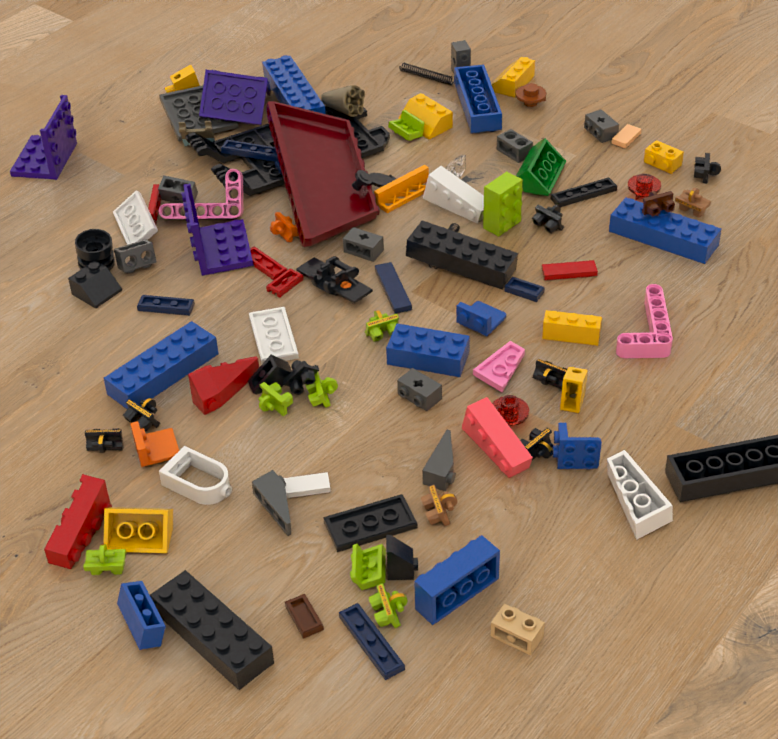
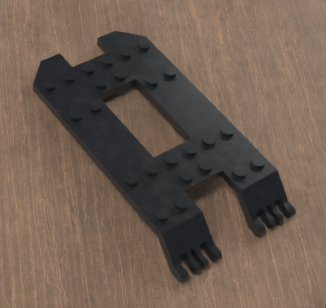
(263, 173)

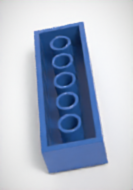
(477, 98)
(665, 231)
(161, 365)

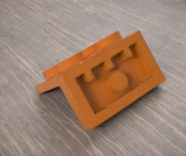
(154, 446)

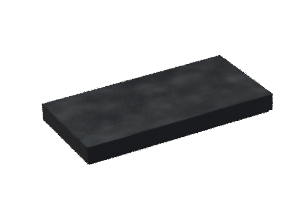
(370, 522)

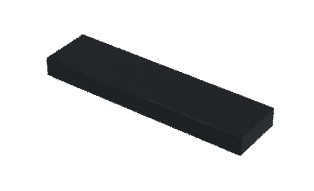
(583, 192)

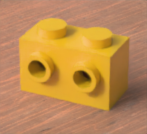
(663, 157)

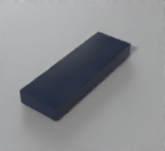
(165, 305)

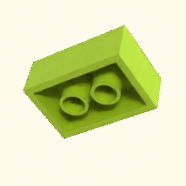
(502, 203)

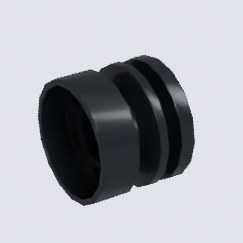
(94, 246)

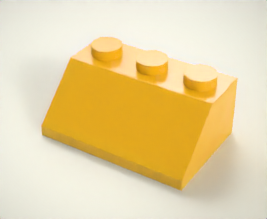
(514, 76)
(434, 115)
(572, 327)
(138, 529)

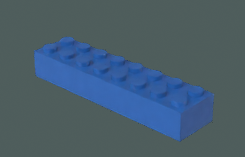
(291, 85)

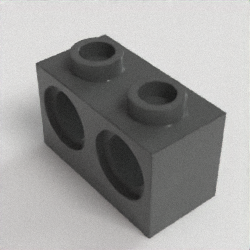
(514, 145)
(135, 251)

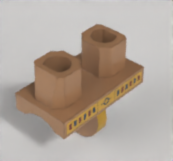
(693, 200)
(439, 513)

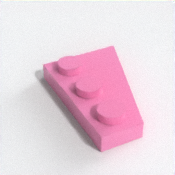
(500, 366)

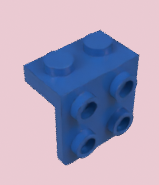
(479, 317)
(575, 451)

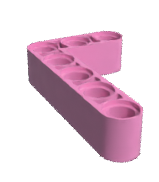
(209, 207)
(659, 340)

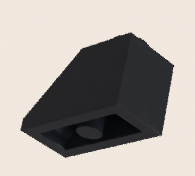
(270, 371)
(400, 560)

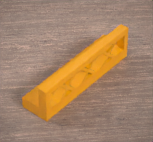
(400, 188)

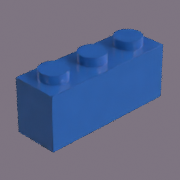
(141, 615)

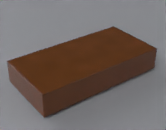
(304, 616)

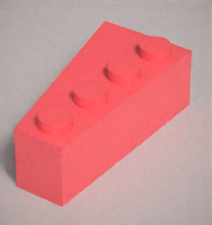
(496, 438)

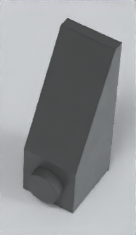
(440, 466)
(272, 495)

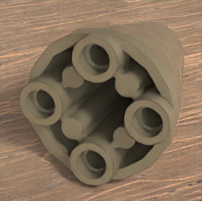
(345, 100)

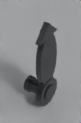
(375, 179)

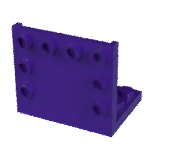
(234, 97)
(48, 154)
(219, 245)

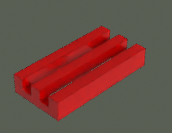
(285, 282)

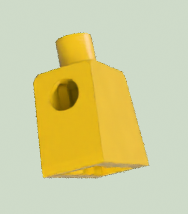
(183, 80)
(573, 382)

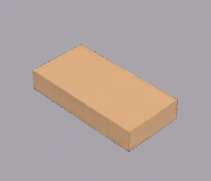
(626, 136)

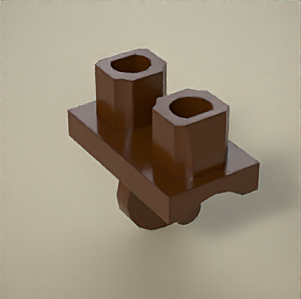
(658, 202)

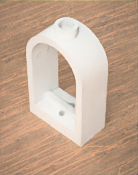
(178, 464)

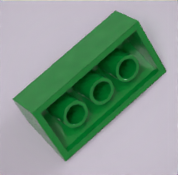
(541, 168)

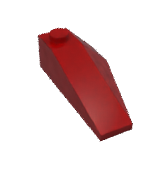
(216, 385)

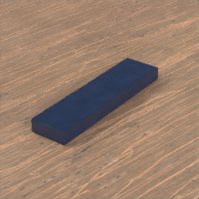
(249, 150)
(393, 287)
(371, 641)

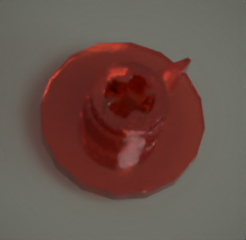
(643, 184)
(512, 409)

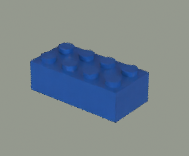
(428, 350)
(456, 579)

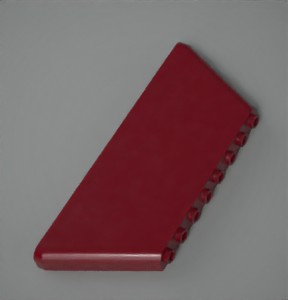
(318, 170)

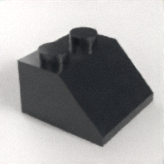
(94, 284)

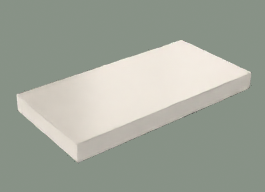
(135, 219)
(273, 334)

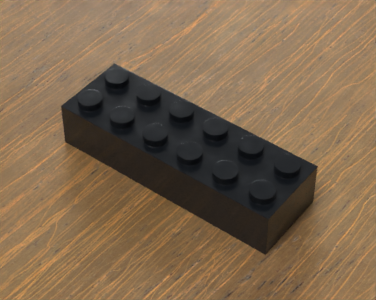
(461, 254)
(723, 468)
(213, 629)

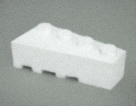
(454, 195)
(639, 497)

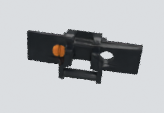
(342, 283)

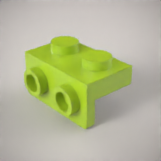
(408, 126)
(368, 566)

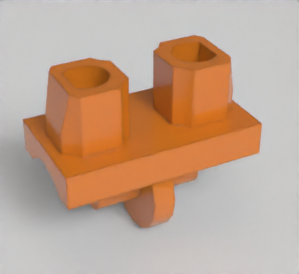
(284, 227)

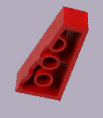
(78, 522)

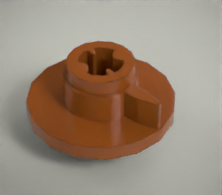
(531, 94)

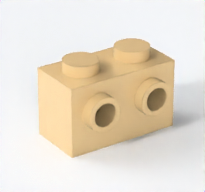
(517, 629)

